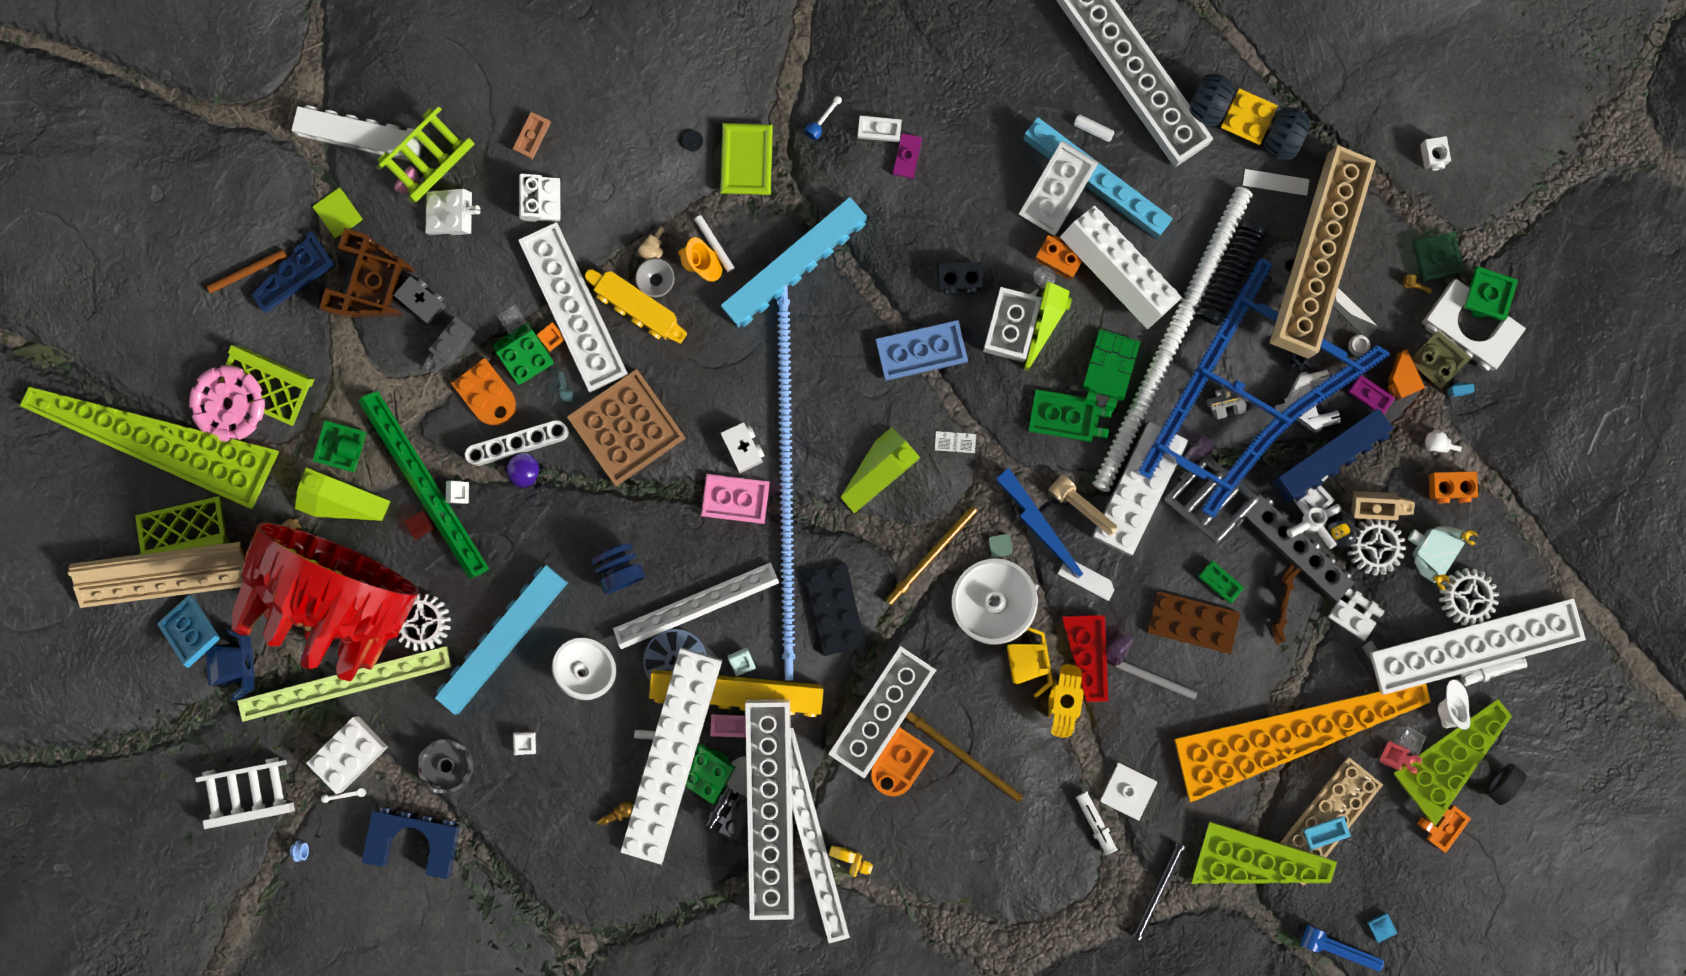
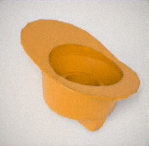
(701, 259)

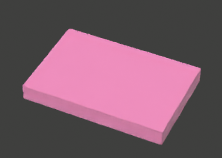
(735, 498)

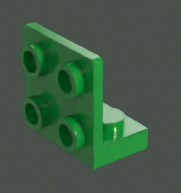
(523, 353)

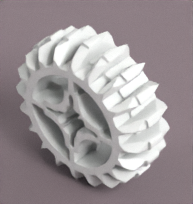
(1394, 547)
(1466, 605)
(422, 632)

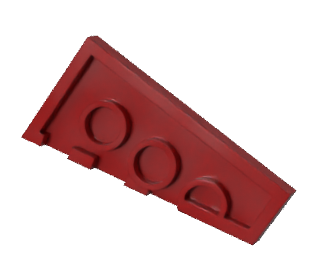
(1088, 647)

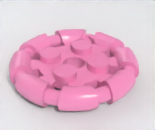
(214, 403)

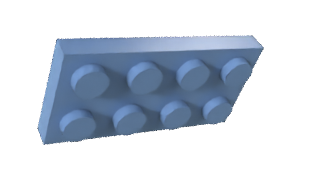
(921, 350)

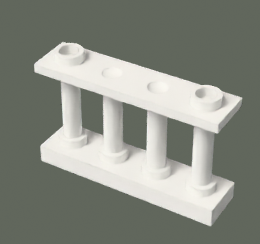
(237, 813)

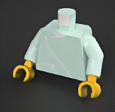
(1438, 550)

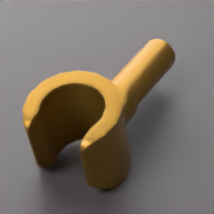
(1410, 282)

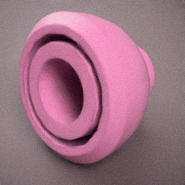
(413, 174)

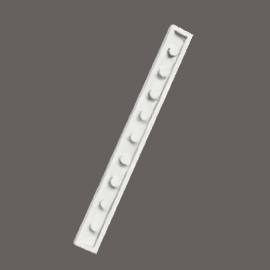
(815, 850)

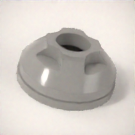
(650, 268)

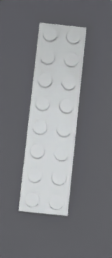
(573, 307)

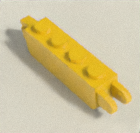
(637, 305)

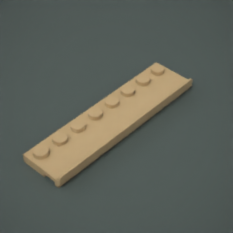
(157, 574)

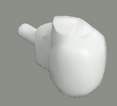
(1439, 442)

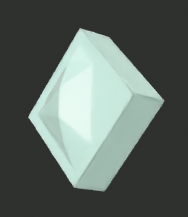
(741, 662)

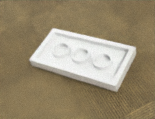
(1058, 188)

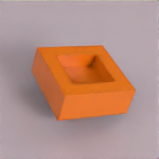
(550, 337)

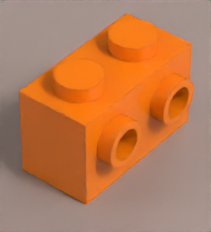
(1058, 257)

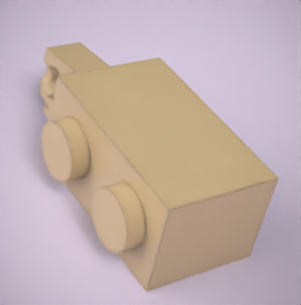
(1380, 505)

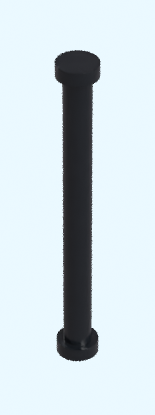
(1158, 891)

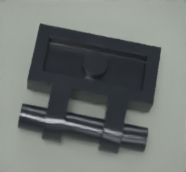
(735, 817)

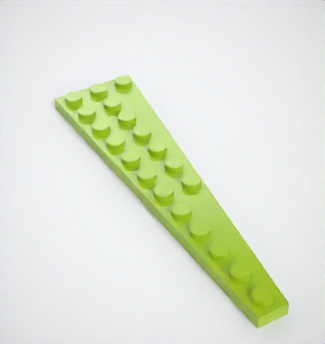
(226, 468)

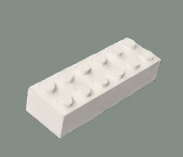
(1120, 267)
(1136, 496)
(882, 712)

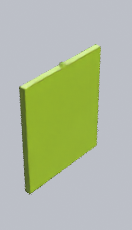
(337, 212)

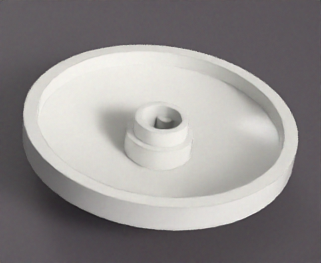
(994, 601)

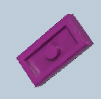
(907, 156)
(1370, 394)

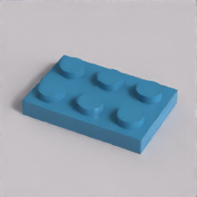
(188, 631)

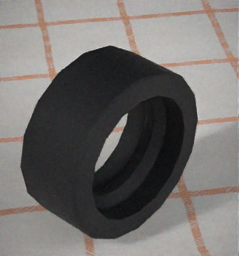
(1506, 784)

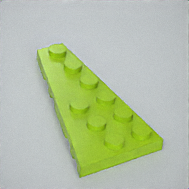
(1452, 761)
(1248, 859)

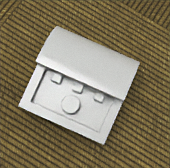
(539, 198)

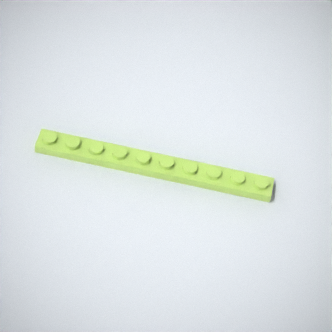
(333, 687)

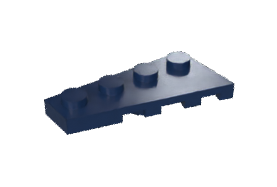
(295, 273)

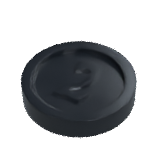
(692, 141)

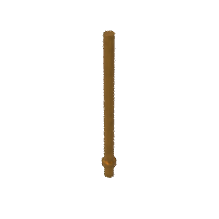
(920, 723)

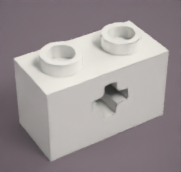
(742, 459)

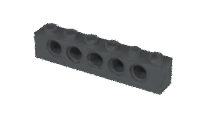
(1332, 590)

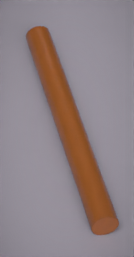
(246, 271)

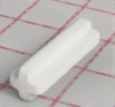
(1094, 128)

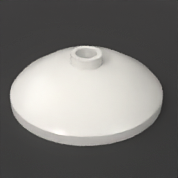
(586, 657)

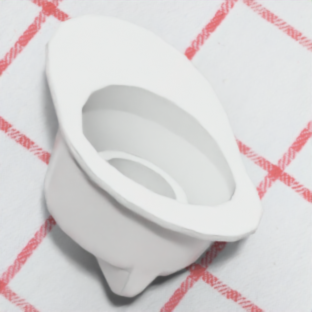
(1455, 707)

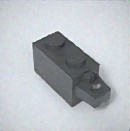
(449, 345)

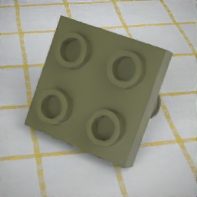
(1440, 358)

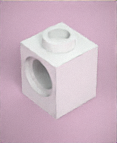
(1436, 144)

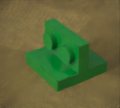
(1490, 294)

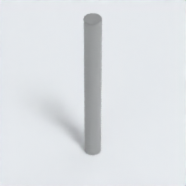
(1157, 680)

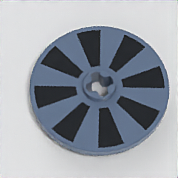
(667, 644)

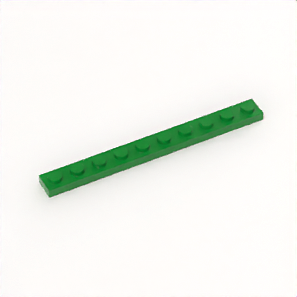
(423, 485)

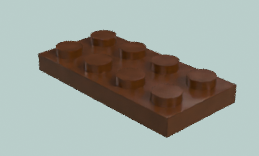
(1193, 622)

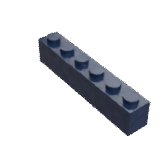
(1333, 455)

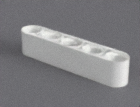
(506, 443)

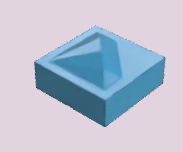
(1460, 389)
(1382, 927)

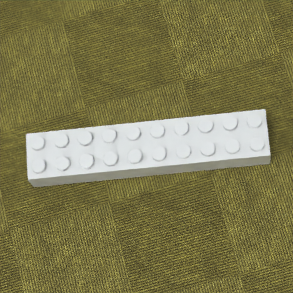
(1139, 77)
(769, 809)

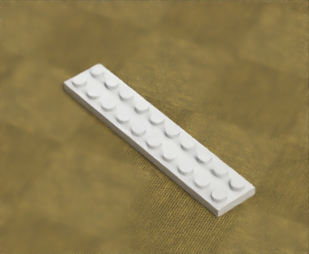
(1477, 646)
(671, 755)

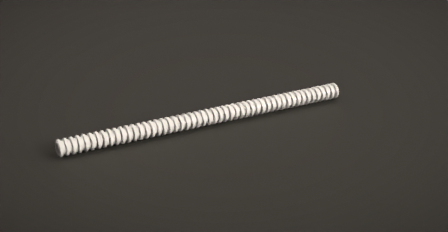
(1172, 338)

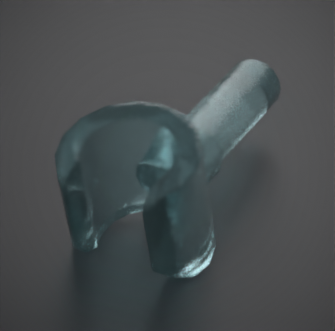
(566, 394)

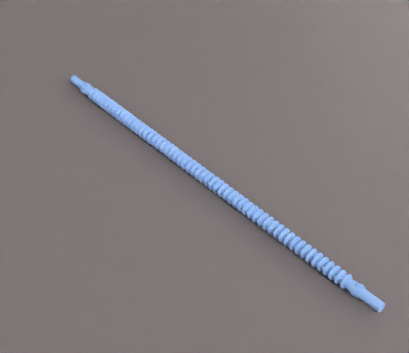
(788, 654)

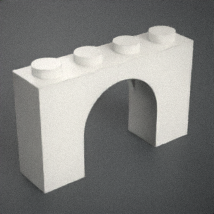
(1487, 353)

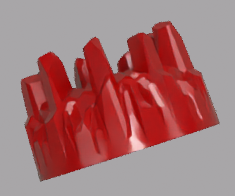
(323, 590)

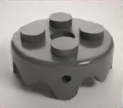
(432, 773)

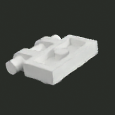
(1353, 620)

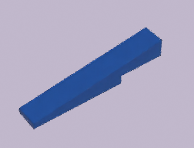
(1035, 521)

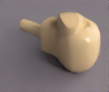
(651, 246)

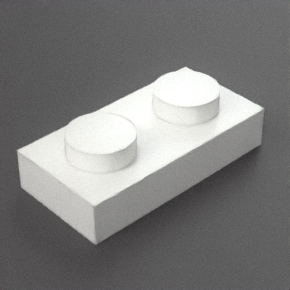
(879, 129)

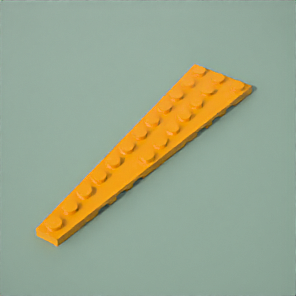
(1246, 749)

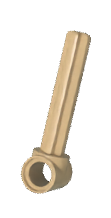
(1065, 490)

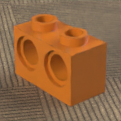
(1452, 481)

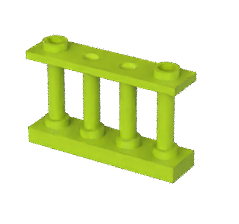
(431, 176)

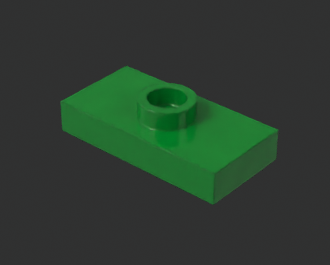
(1221, 582)

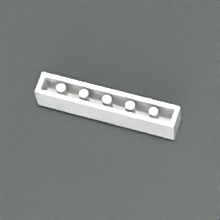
(352, 132)

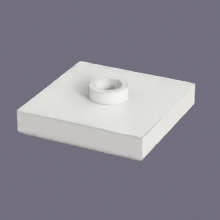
(1128, 791)

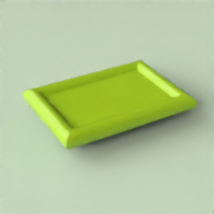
(746, 158)

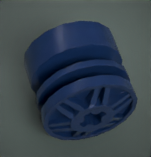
(617, 568)

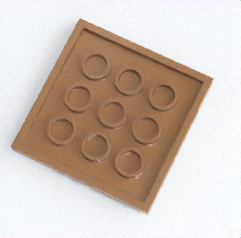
(626, 427)

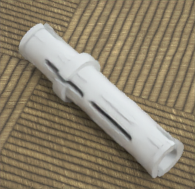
(1486, 673)
(1108, 846)

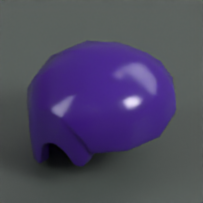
(522, 470)

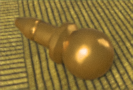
(623, 811)

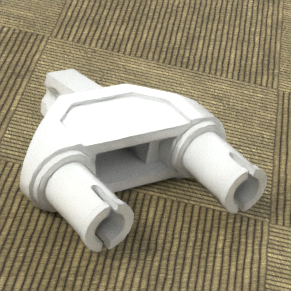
(1311, 419)

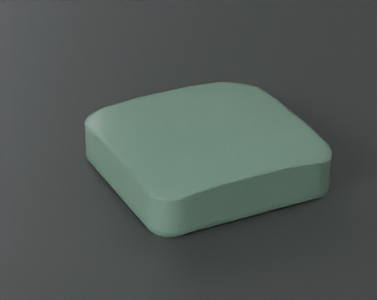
(1000, 545)

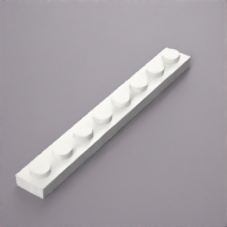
(695, 605)

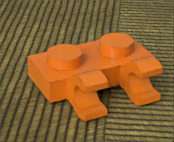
(1447, 828)

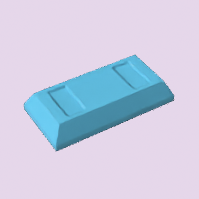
(1326, 833)

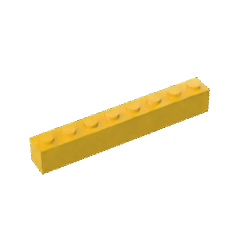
(736, 690)

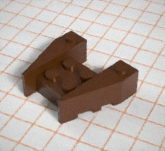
(371, 283)

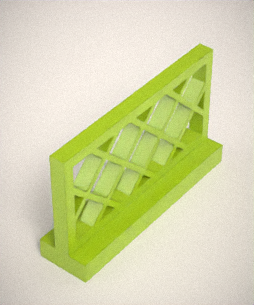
(276, 370)
(198, 542)

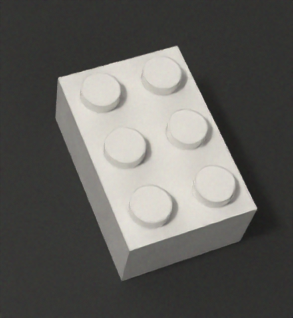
(1012, 324)
(347, 755)

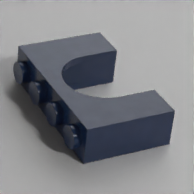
(441, 837)

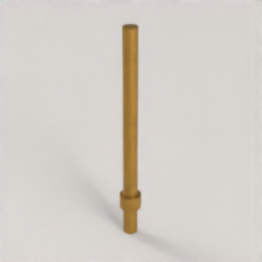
(903, 585)

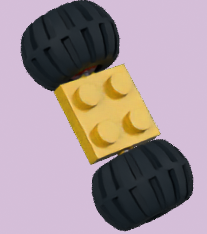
(1250, 116)

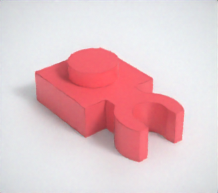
(1397, 756)

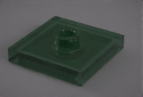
(1438, 256)

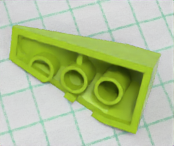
(1051, 309)
(882, 465)
(331, 498)

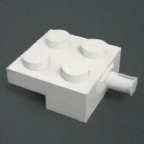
(449, 212)

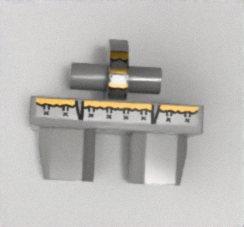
(1224, 399)

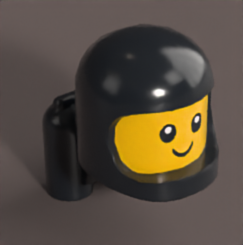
(1343, 529)

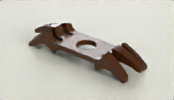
(1287, 581)

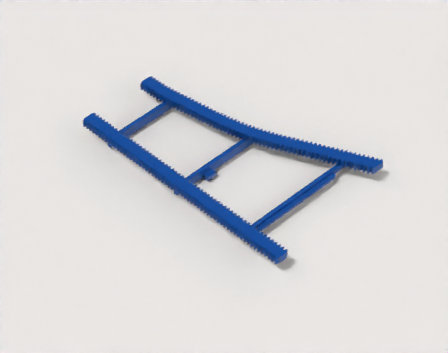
(1276, 426)

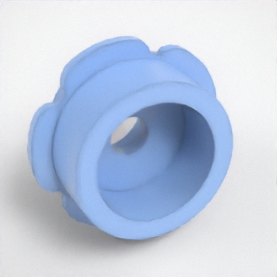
(299, 851)

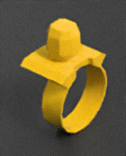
(852, 857)

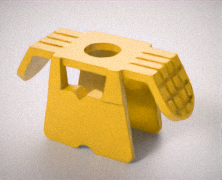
(1030, 661)
(1070, 684)

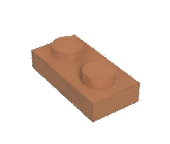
(531, 135)

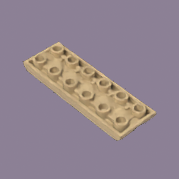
(1343, 795)

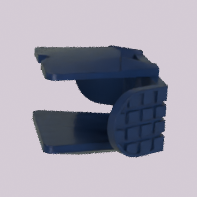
(228, 665)

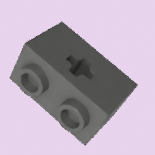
(411, 291)

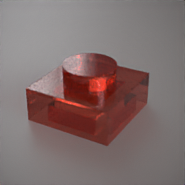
(419, 525)

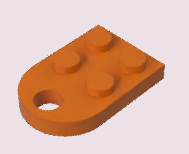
(485, 392)
(900, 761)

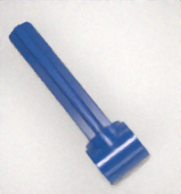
(1317, 940)

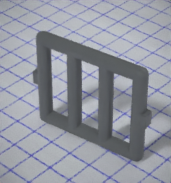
(1202, 524)

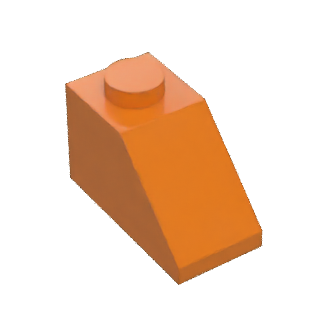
(1404, 377)

